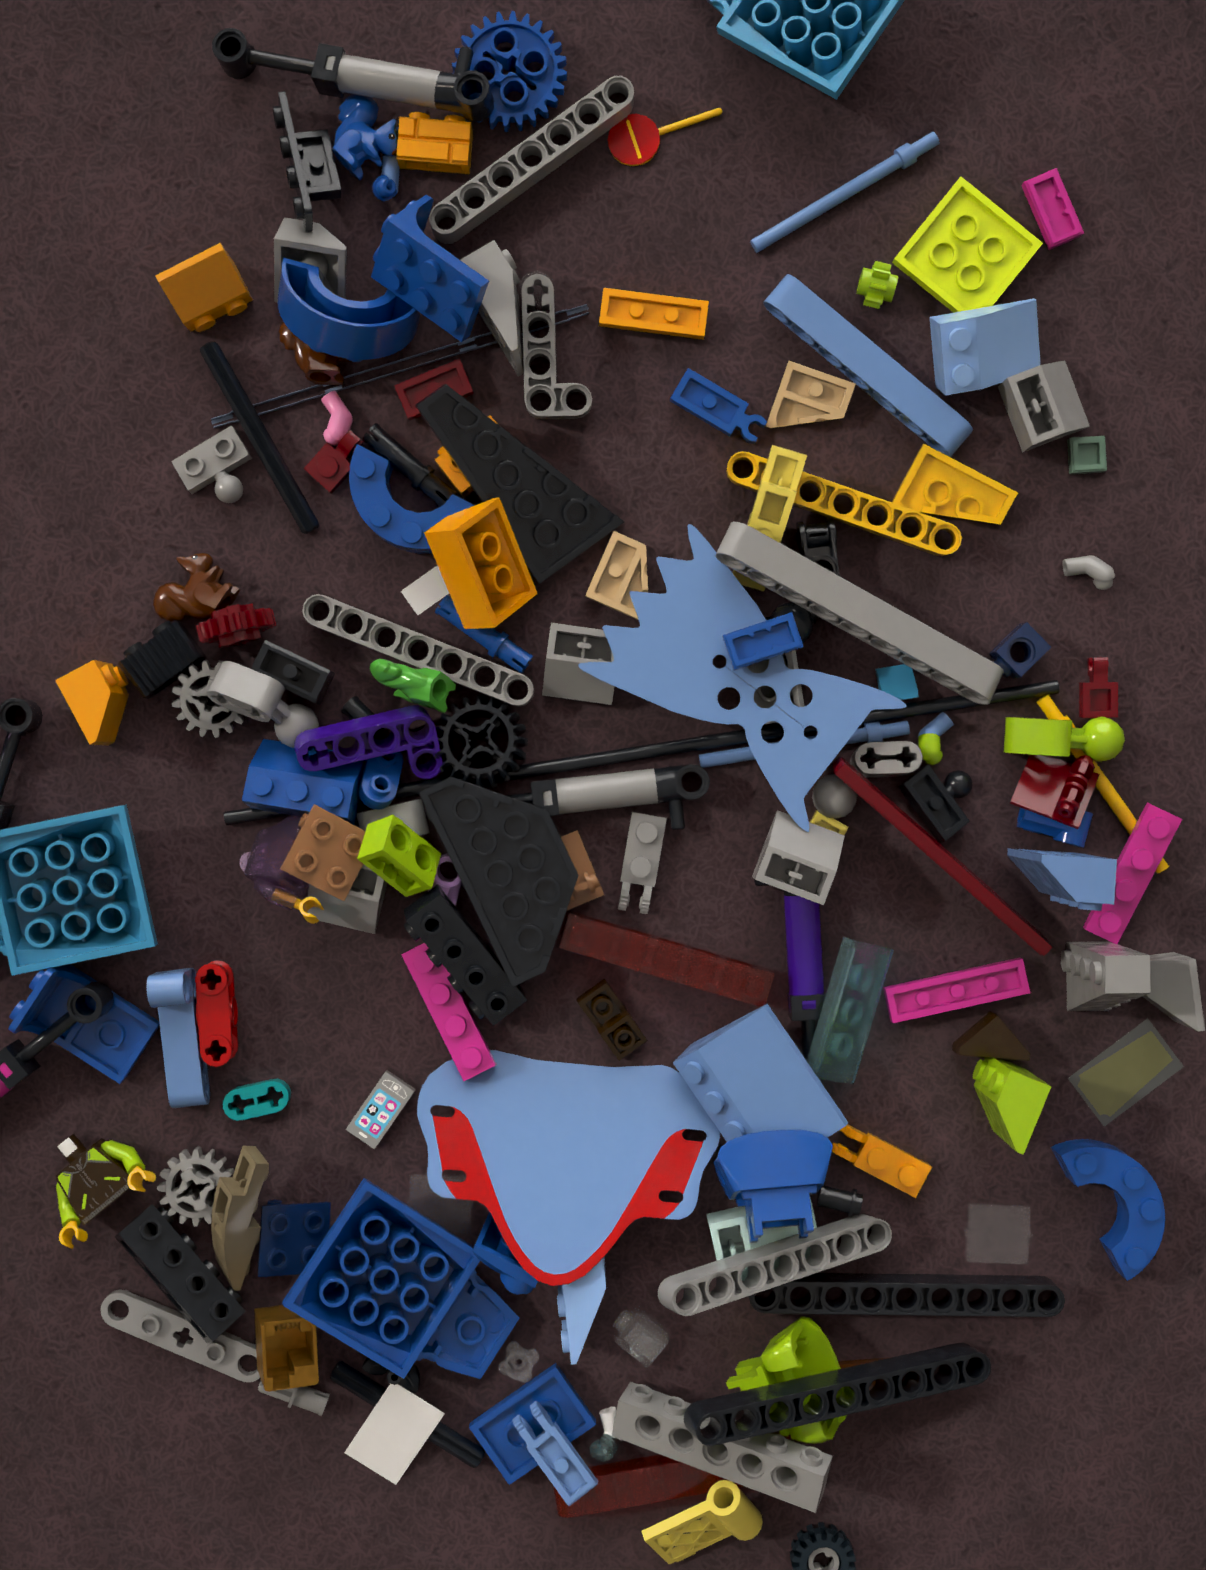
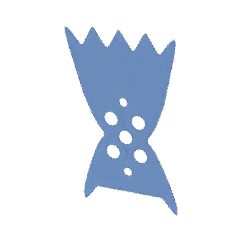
(673, 667)

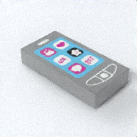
(380, 1109)

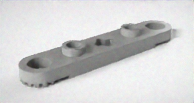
(159, 1326)

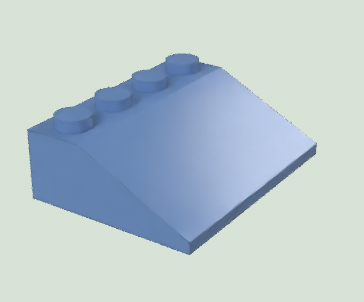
(757, 1080)

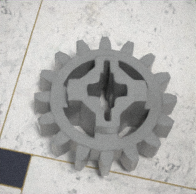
(194, 695)
(192, 1173)

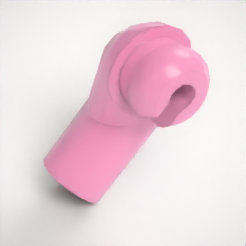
(340, 419)

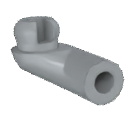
(1092, 566)

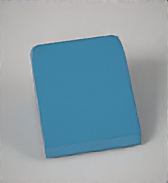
(897, 681)

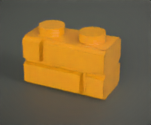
(434, 143)

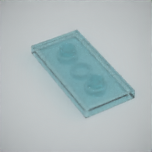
(849, 1010)

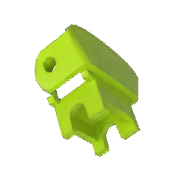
(790, 1355)

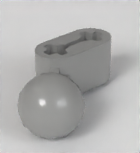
(260, 699)
(837, 799)

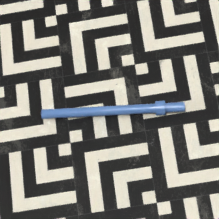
(903, 157)
(871, 733)

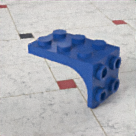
(427, 273)
(107, 1044)

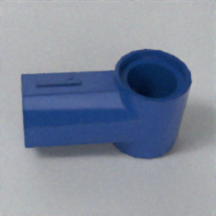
(1060, 832)

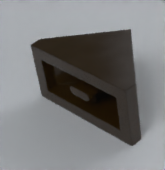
(990, 1039)

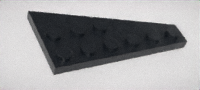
(544, 507)

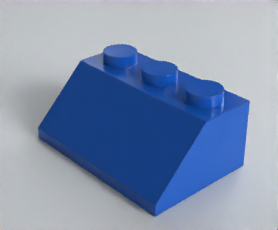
(282, 786)

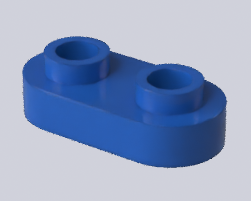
(381, 773)

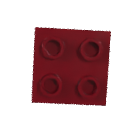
(1056, 788)

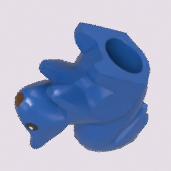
(356, 139)

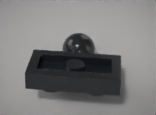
(935, 801)

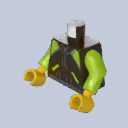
(94, 1182)

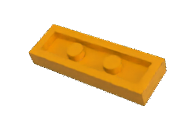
(653, 313)

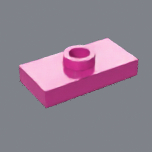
(1052, 209)

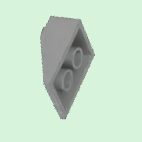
(501, 300)

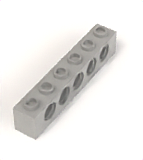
(759, 1462)

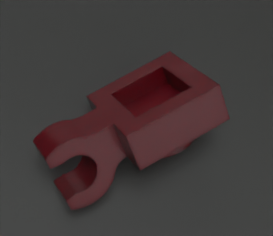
(331, 465)
(1098, 696)

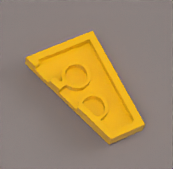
(952, 489)

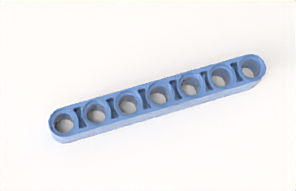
(867, 365)

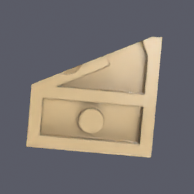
(809, 397)
(618, 573)

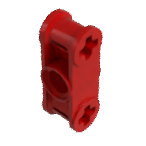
(216, 1013)

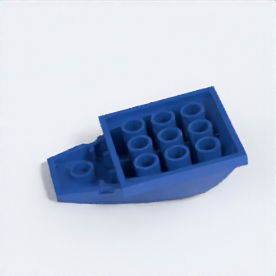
(401, 1289)

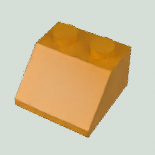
(205, 288)
(96, 699)

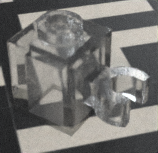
(640, 1335)

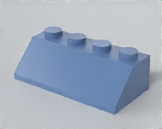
(1069, 876)

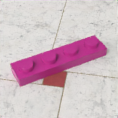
(1134, 871)
(956, 990)
(450, 1014)

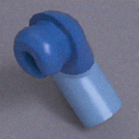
(387, 183)

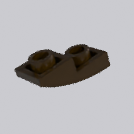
(611, 1019)

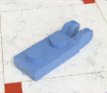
(556, 1456)

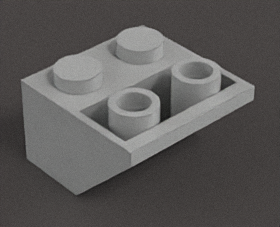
(1043, 404)
(565, 650)
(799, 859)
(361, 906)

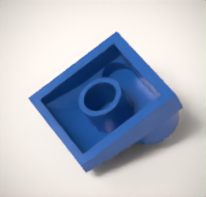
(495, 1254)

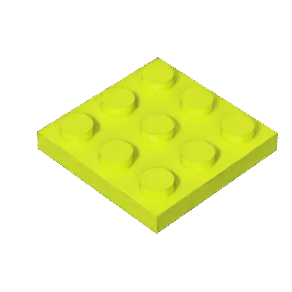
(967, 250)

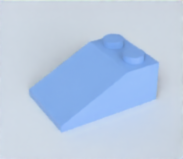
(984, 345)

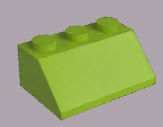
(1010, 1099)

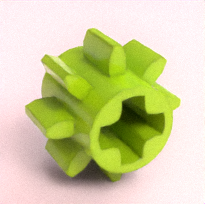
(877, 284)

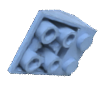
(579, 1305)

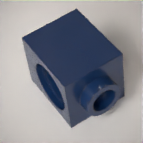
(1032, 644)

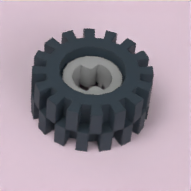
(822, 1540)

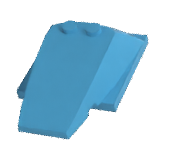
(808, 38)
(72, 891)

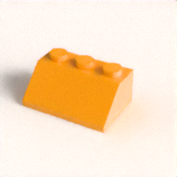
(481, 564)

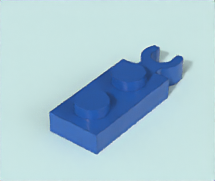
(715, 405)

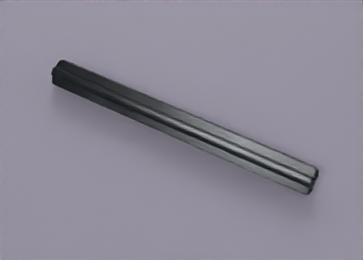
(259, 437)

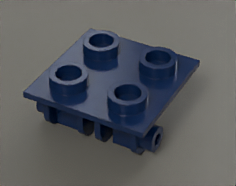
(290, 1236)

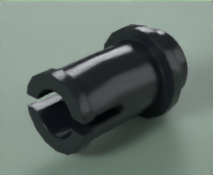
(356, 709)
(840, 1200)

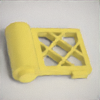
(722, 1515)

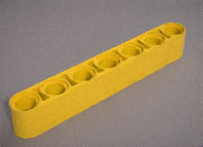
(861, 503)

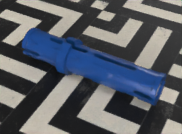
(489, 638)

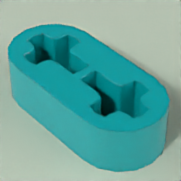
(259, 1107)

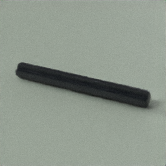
(441, 1436)

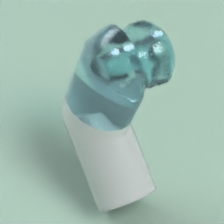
(607, 1445)

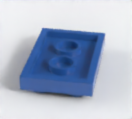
(502, 1440)

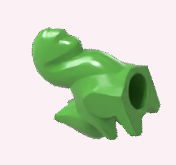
(416, 686)

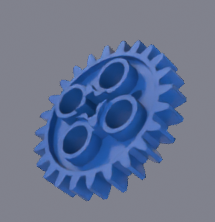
(528, 47)

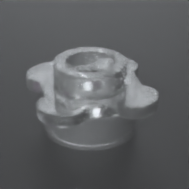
(515, 1371)

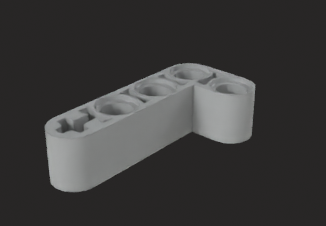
(545, 348)

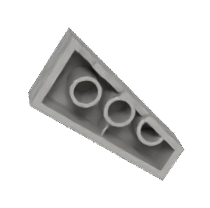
(1103, 975)

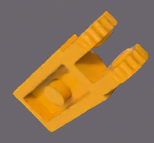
(884, 1161)

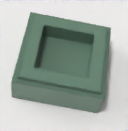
(1087, 455)

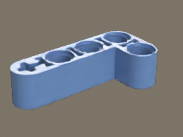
(184, 1068)

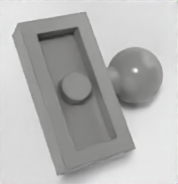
(213, 462)

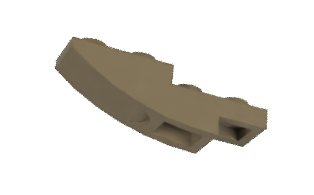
(232, 1222)

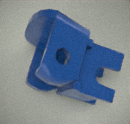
(774, 1177)

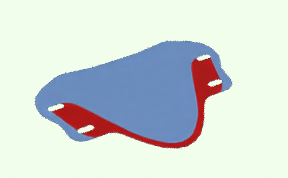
(565, 1153)

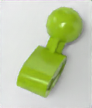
(1098, 738)

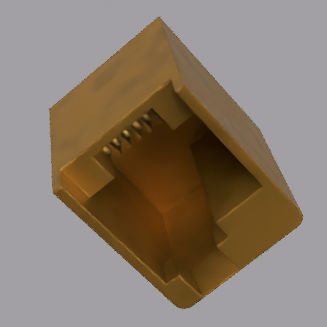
(285, 1349)

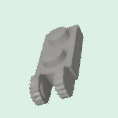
(641, 857)

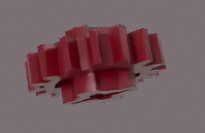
(236, 625)

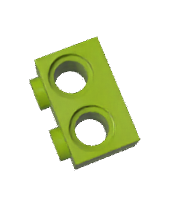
(399, 856)

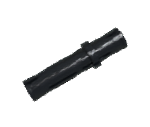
(420, 475)

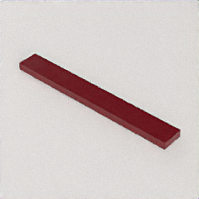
(941, 856)

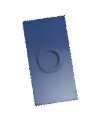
(762, 641)

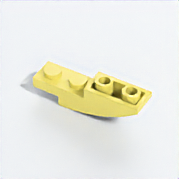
(775, 498)

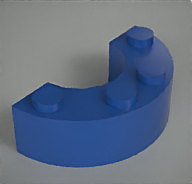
(342, 325)
(373, 500)
(1140, 1207)

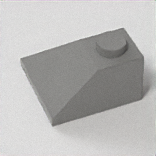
(313, 248)
(1176, 989)

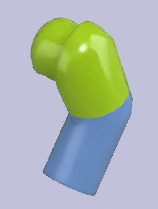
(930, 738)

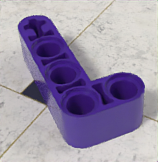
(367, 746)

